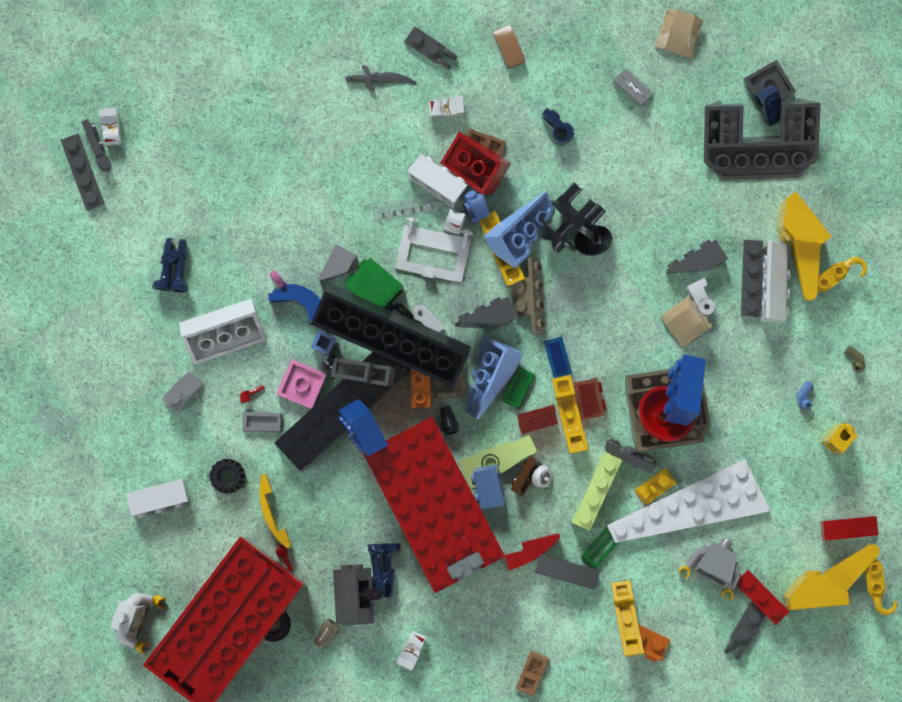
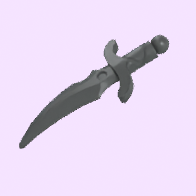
(381, 78)

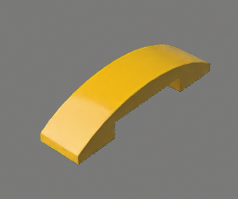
(509, 274)
(569, 414)
(264, 489)
(627, 618)

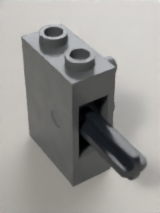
(354, 595)

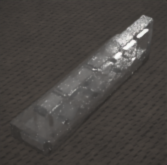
(405, 208)
(457, 307)

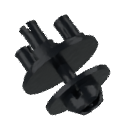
(583, 220)

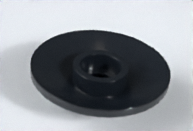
(600, 243)

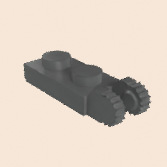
(429, 47)
(97, 147)
(630, 455)
(745, 630)

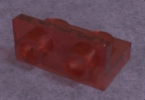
(589, 398)
(537, 419)

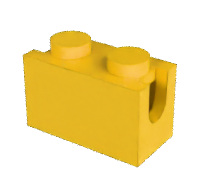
(840, 438)

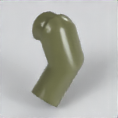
(858, 360)

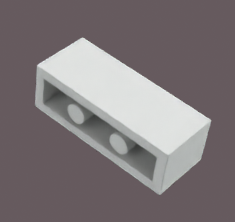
(437, 181)
(158, 498)

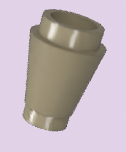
(326, 633)

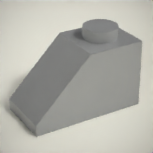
(338, 264)
(182, 392)

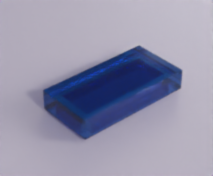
(557, 357)

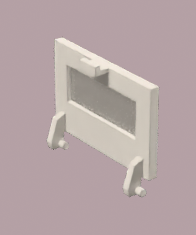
(433, 252)

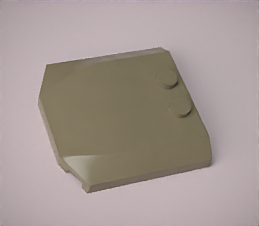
(636, 387)

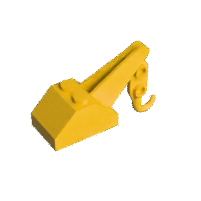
(806, 234)
(831, 586)

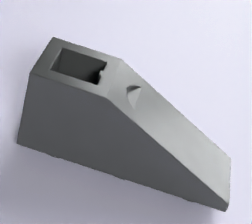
(702, 260)
(490, 317)

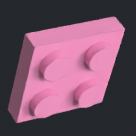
(301, 384)

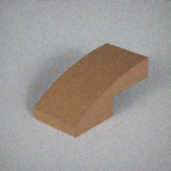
(509, 47)
(491, 142)
(532, 673)

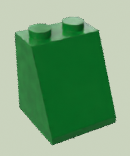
(374, 284)

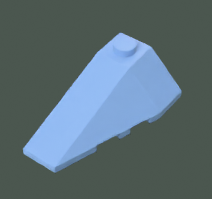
(516, 233)
(495, 368)

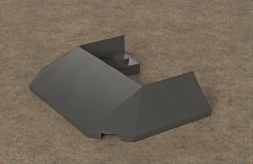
(761, 157)

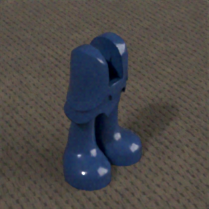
(169, 258)
(385, 578)

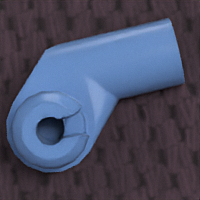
(802, 396)

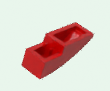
(849, 528)
(531, 551)

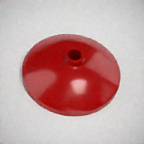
(649, 414)

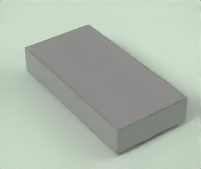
(262, 422)

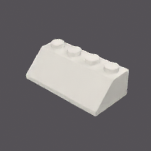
(774, 282)
(222, 331)

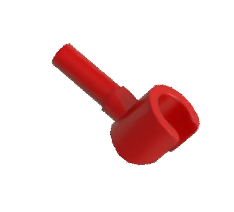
(245, 395)
(281, 550)

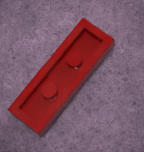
(762, 598)

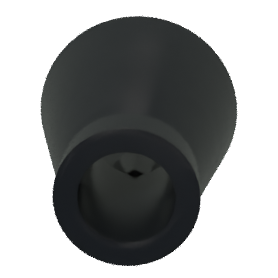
(449, 423)

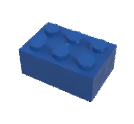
(685, 390)
(362, 428)

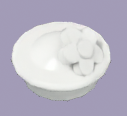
(542, 476)

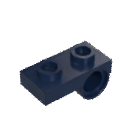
(770, 102)
(552, 119)

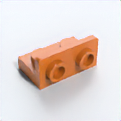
(420, 390)
(653, 644)

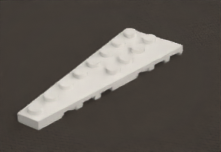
(714, 499)

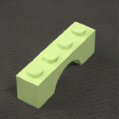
(596, 491)

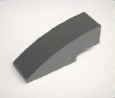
(363, 372)
(567, 571)

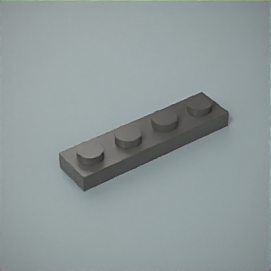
(82, 172)
(751, 278)

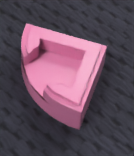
(278, 280)

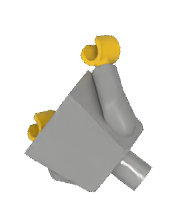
(716, 565)

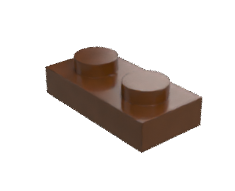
(523, 481)

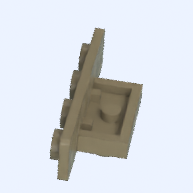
(528, 296)

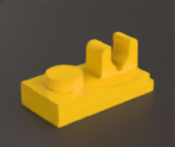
(655, 486)

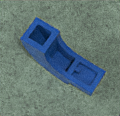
(297, 294)

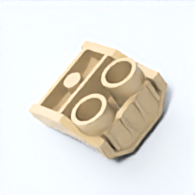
(679, 32)
(686, 321)

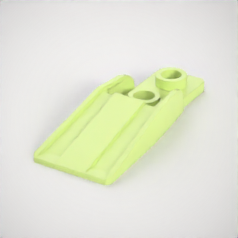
(504, 455)

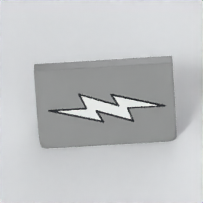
(632, 88)

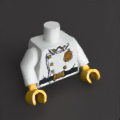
(131, 617)

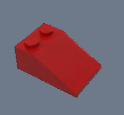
(475, 164)

